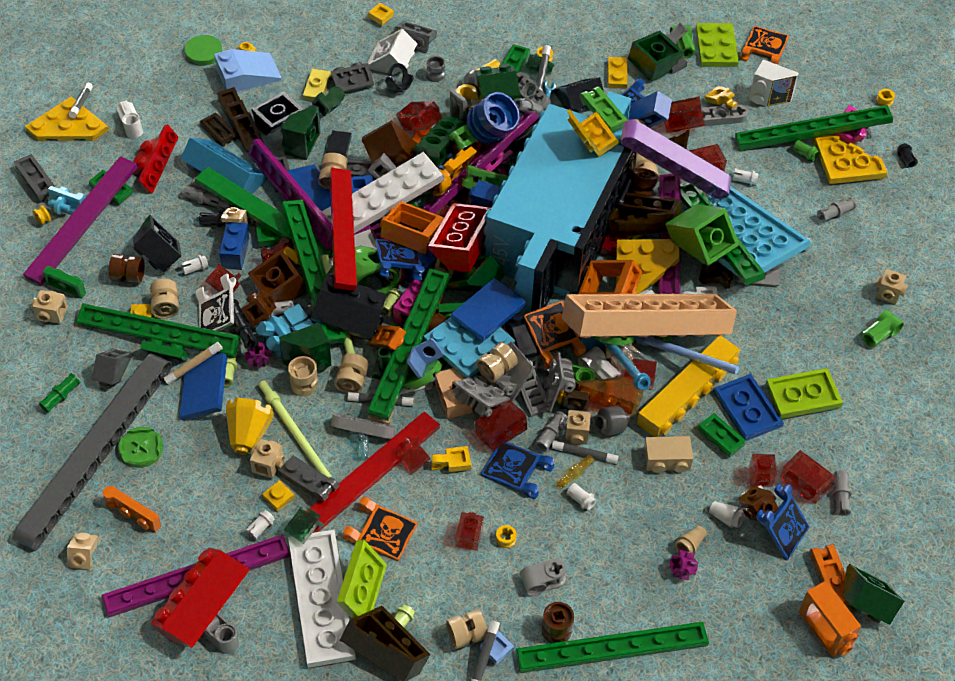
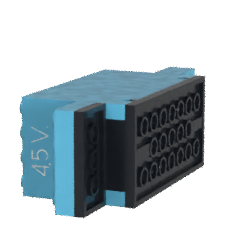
(556, 207)

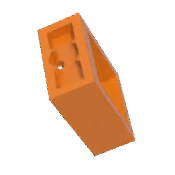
(413, 217)
(626, 269)
(829, 619)

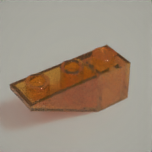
(612, 393)

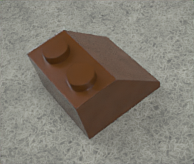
(391, 141)
(278, 278)

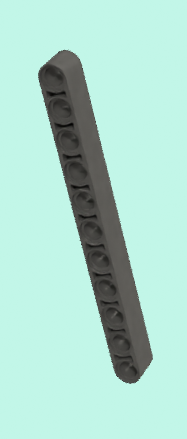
(91, 452)

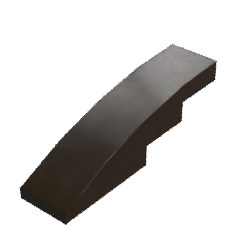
(239, 117)

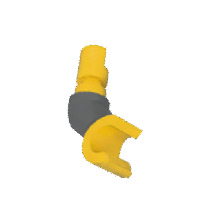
(469, 87)

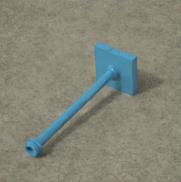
(641, 380)

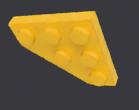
(59, 125)
(847, 162)
(651, 256)

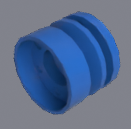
(493, 118)

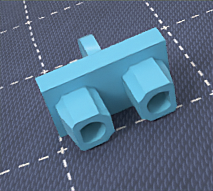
(63, 200)

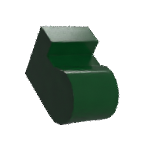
(330, 101)

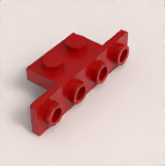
(154, 157)

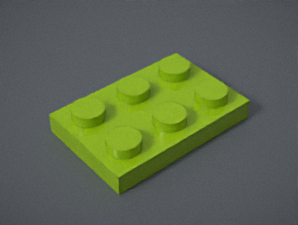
(717, 45)
(804, 393)
(361, 580)

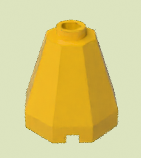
(247, 423)

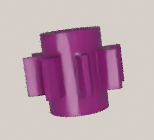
(258, 356)
(683, 565)

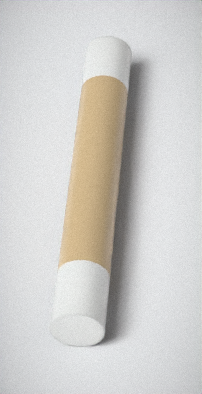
(193, 363)

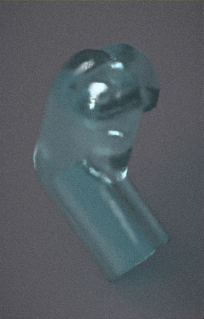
(363, 444)

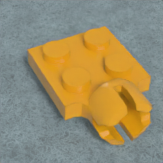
(452, 169)

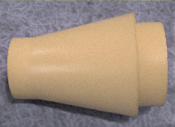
(691, 540)

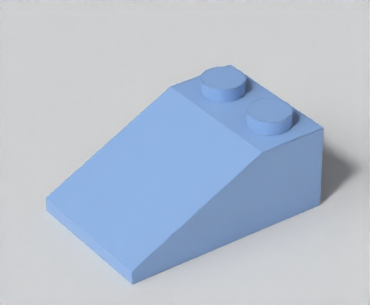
(245, 69)

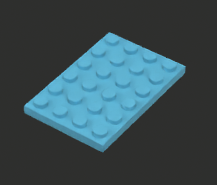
(761, 232)

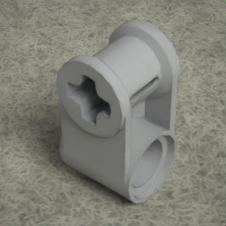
(542, 577)
(219, 630)

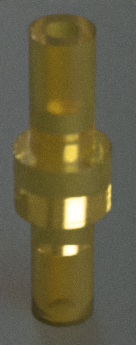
(575, 471)

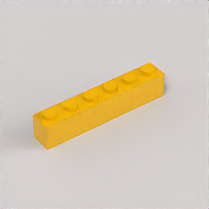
(686, 389)

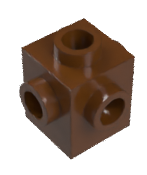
(258, 307)
(755, 500)

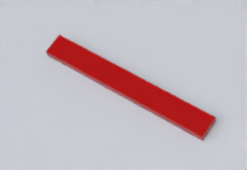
(342, 229)
(372, 470)

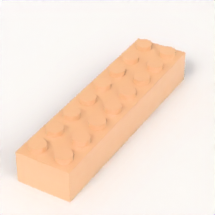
(648, 315)

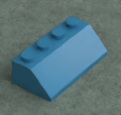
(206, 153)

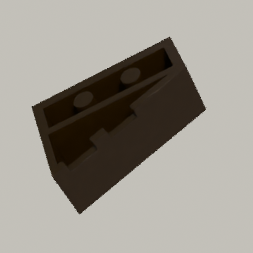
(643, 214)
(386, 643)

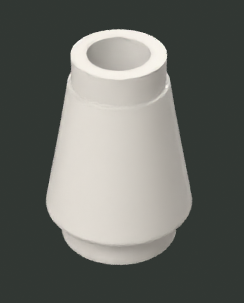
(728, 514)

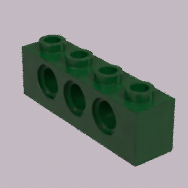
(437, 143)

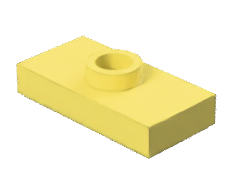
(316, 84)

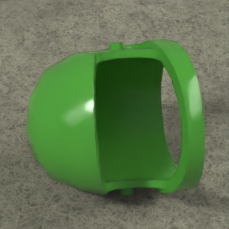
(368, 264)

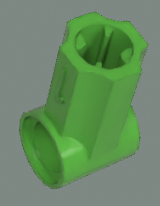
(685, 42)
(885, 326)

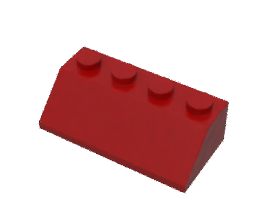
(460, 237)
(199, 597)

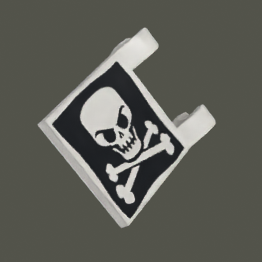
(217, 311)

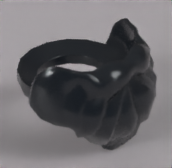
(407, 79)

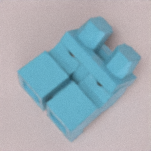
(292, 320)

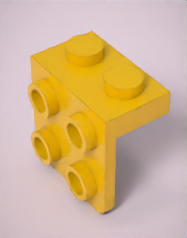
(593, 133)

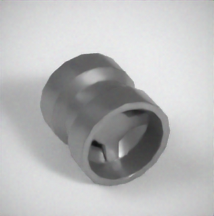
(435, 68)

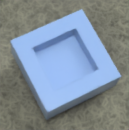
(500, 649)

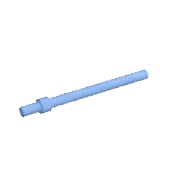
(688, 353)

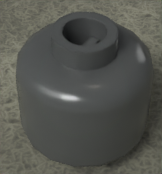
(611, 420)

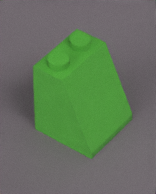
(703, 232)

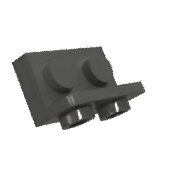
(419, 34)
(353, 77)

